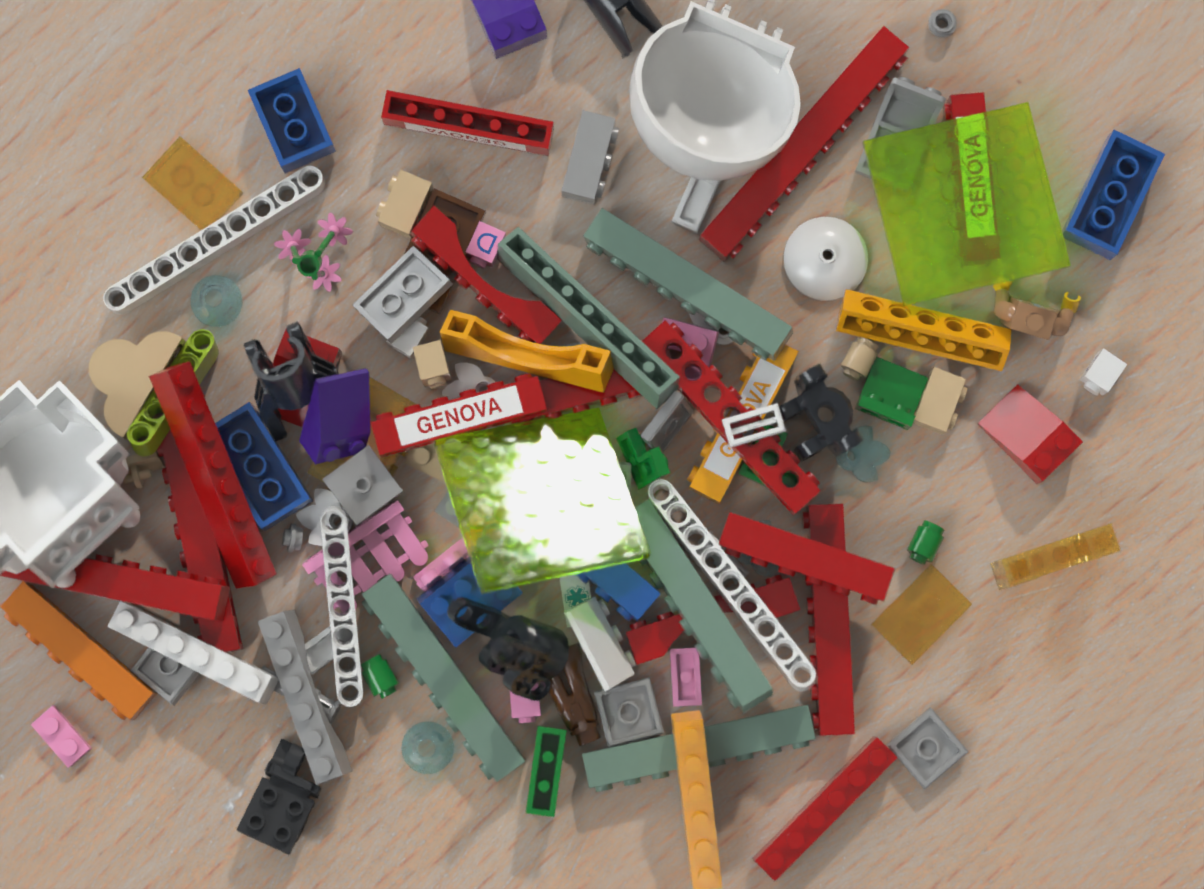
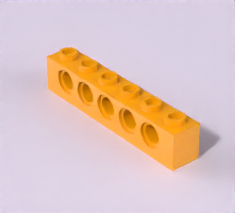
(924, 330)

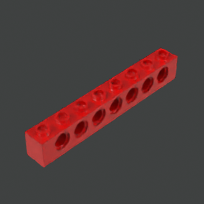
(792, 498)

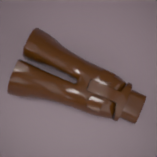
(578, 707)

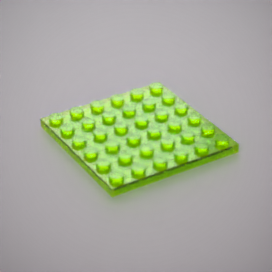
(966, 204)
(541, 500)

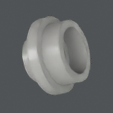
(948, 17)
(292, 538)

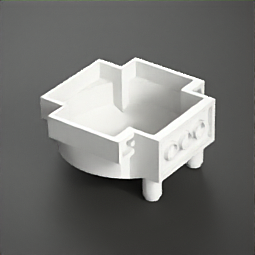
(57, 484)

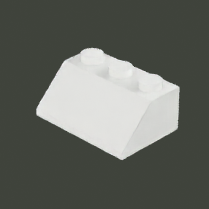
(601, 642)

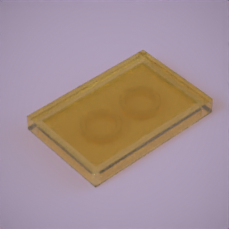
(192, 184)
(921, 614)

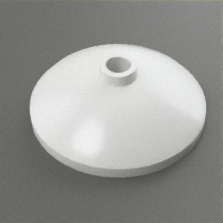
(821, 277)

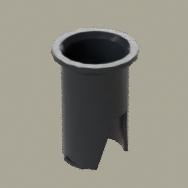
(607, 16)

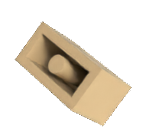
(405, 203)
(432, 364)
(939, 401)

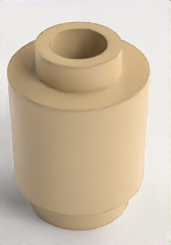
(859, 358)

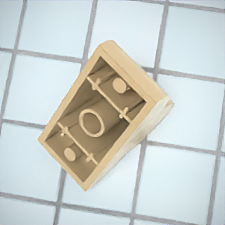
(124, 372)

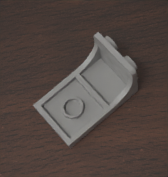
(902, 110)

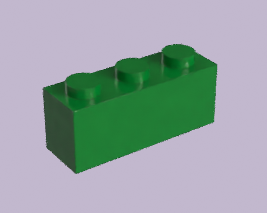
(546, 771)

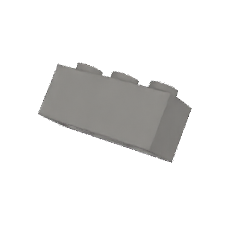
(589, 157)

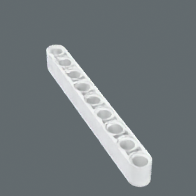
(200, 240)
(735, 598)

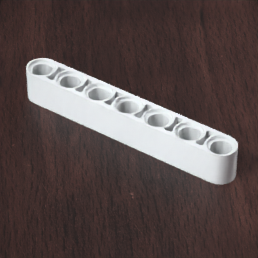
(341, 620)

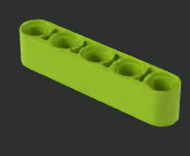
(158, 428)

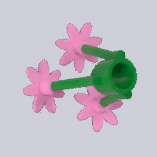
(310, 262)

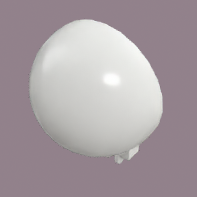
(714, 94)

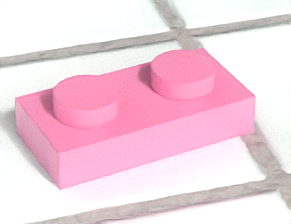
(685, 677)
(61, 736)

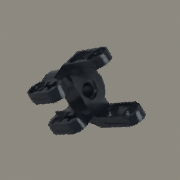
(288, 384)
(811, 397)
(517, 647)

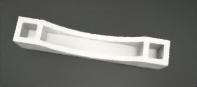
(193, 652)

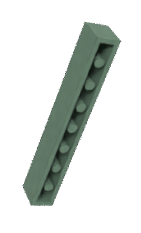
(687, 284)
(587, 317)
(701, 614)
(443, 677)
(722, 740)

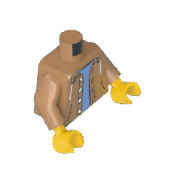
(1033, 317)

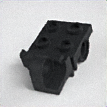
(282, 803)

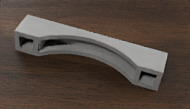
(289, 658)

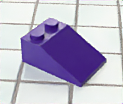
(510, 24)
(337, 417)

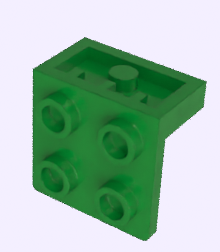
(891, 393)

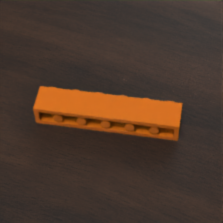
(78, 650)

